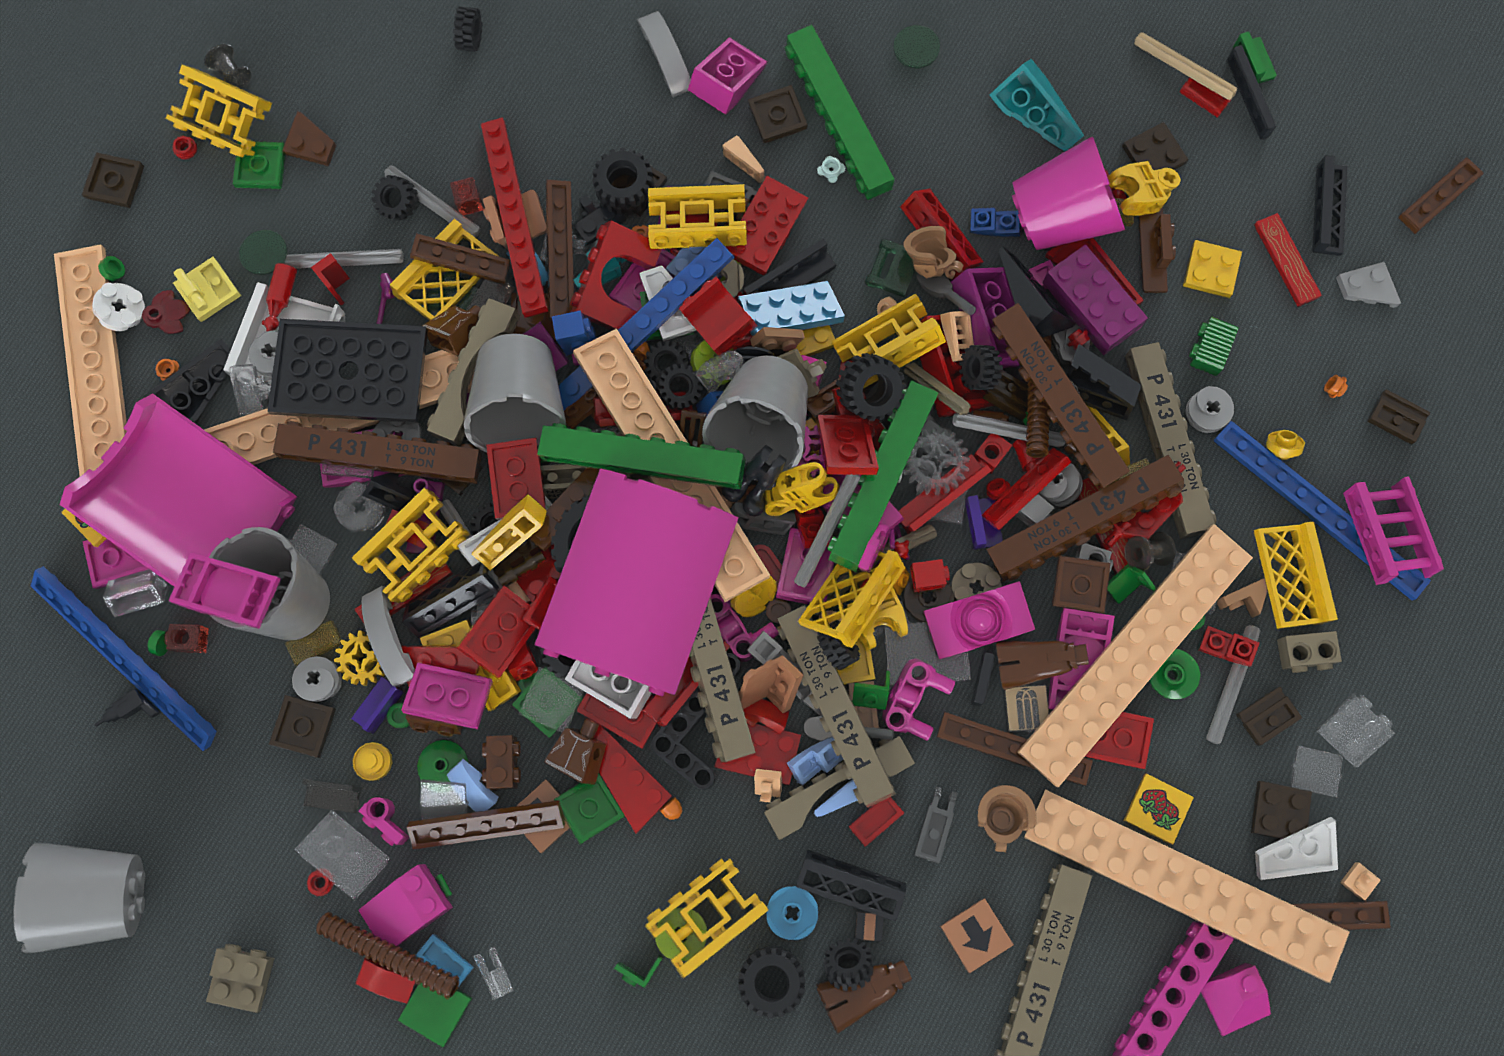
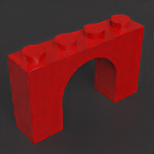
(613, 242)

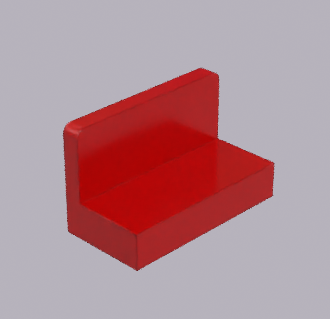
(331, 275)

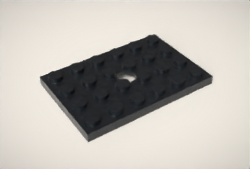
(314, 351)

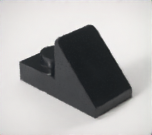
(387, 492)

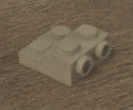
(239, 978)

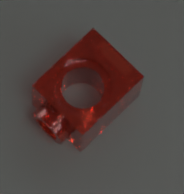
(466, 196)
(197, 638)

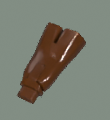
(1034, 661)
(849, 1006)

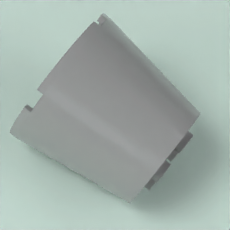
(512, 391)
(761, 408)
(301, 594)
(77, 897)

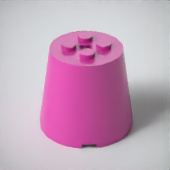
(1067, 199)

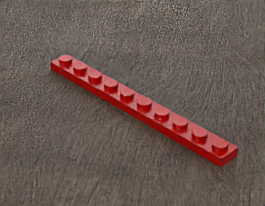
(514, 218)

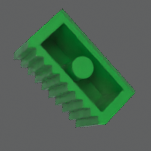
(1213, 345)

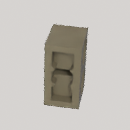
(1308, 647)

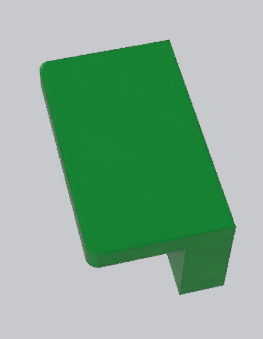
(1257, 57)

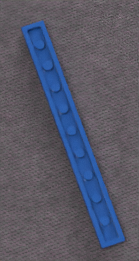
(656, 311)
(1308, 500)
(123, 658)

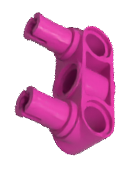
(734, 631)
(907, 695)

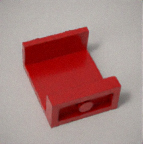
(717, 316)

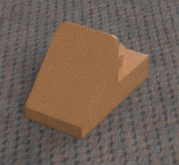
(1251, 595)

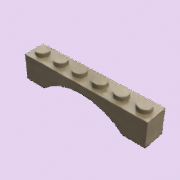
(448, 420)
(790, 814)

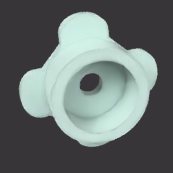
(831, 162)

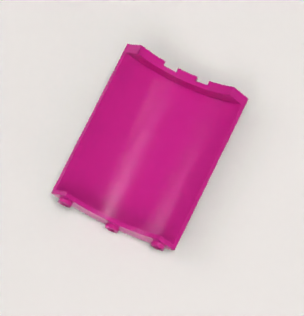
(173, 491)
(636, 581)

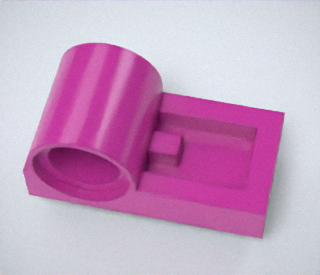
(391, 832)

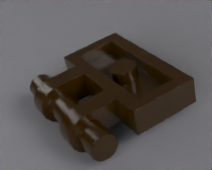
(522, 559)

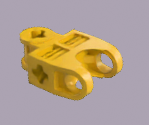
(1145, 187)
(791, 493)
(889, 614)

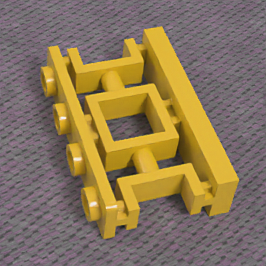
(223, 93)
(696, 201)
(893, 320)
(397, 532)
(718, 934)

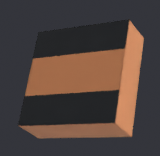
(869, 926)

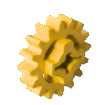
(363, 668)

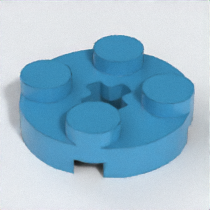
(790, 928)

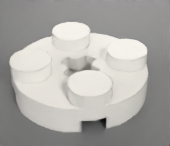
(118, 293)

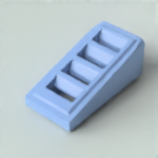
(839, 799)

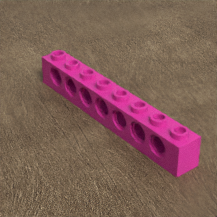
(1186, 992)

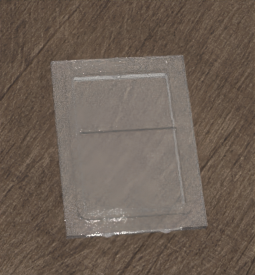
(919, 645)

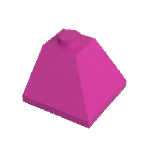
(1236, 998)

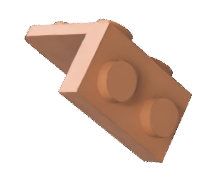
(534, 213)
(775, 680)

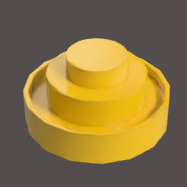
(1285, 444)
(372, 761)

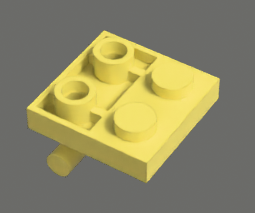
(206, 288)

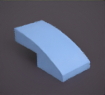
(814, 759)
(476, 793)

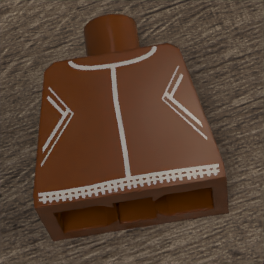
(451, 328)
(578, 753)

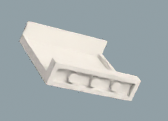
(258, 311)

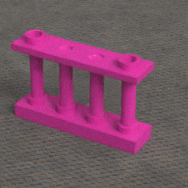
(1372, 537)

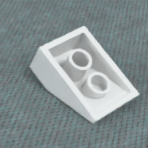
(615, 691)

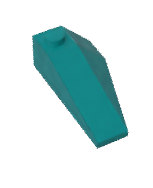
(1036, 104)

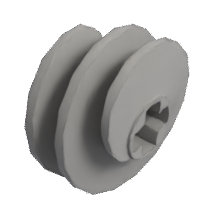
(261, 349)
(1217, 401)
(1067, 490)
(304, 679)

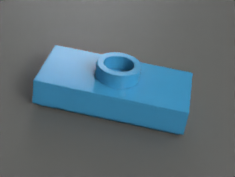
(443, 956)

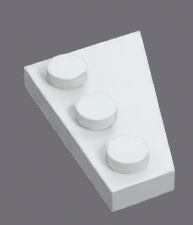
(653, 282)
(1300, 853)

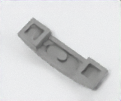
(666, 52)
(384, 639)
(766, 648)

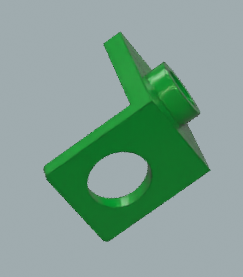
(1127, 581)
(871, 695)
(634, 978)

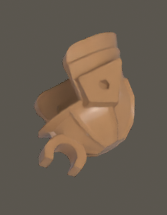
(930, 252)
(1005, 814)

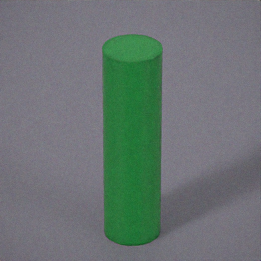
(444, 886)

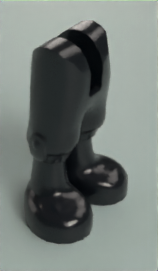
(765, 474)

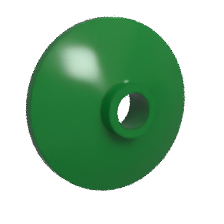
(1186, 678)
(440, 750)

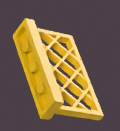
(418, 270)
(1310, 572)
(866, 599)

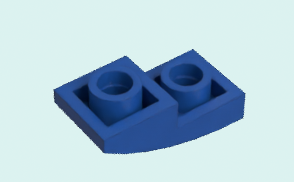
(992, 223)

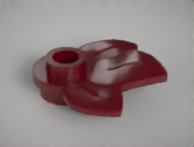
(169, 311)

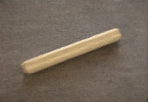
(1185, 66)

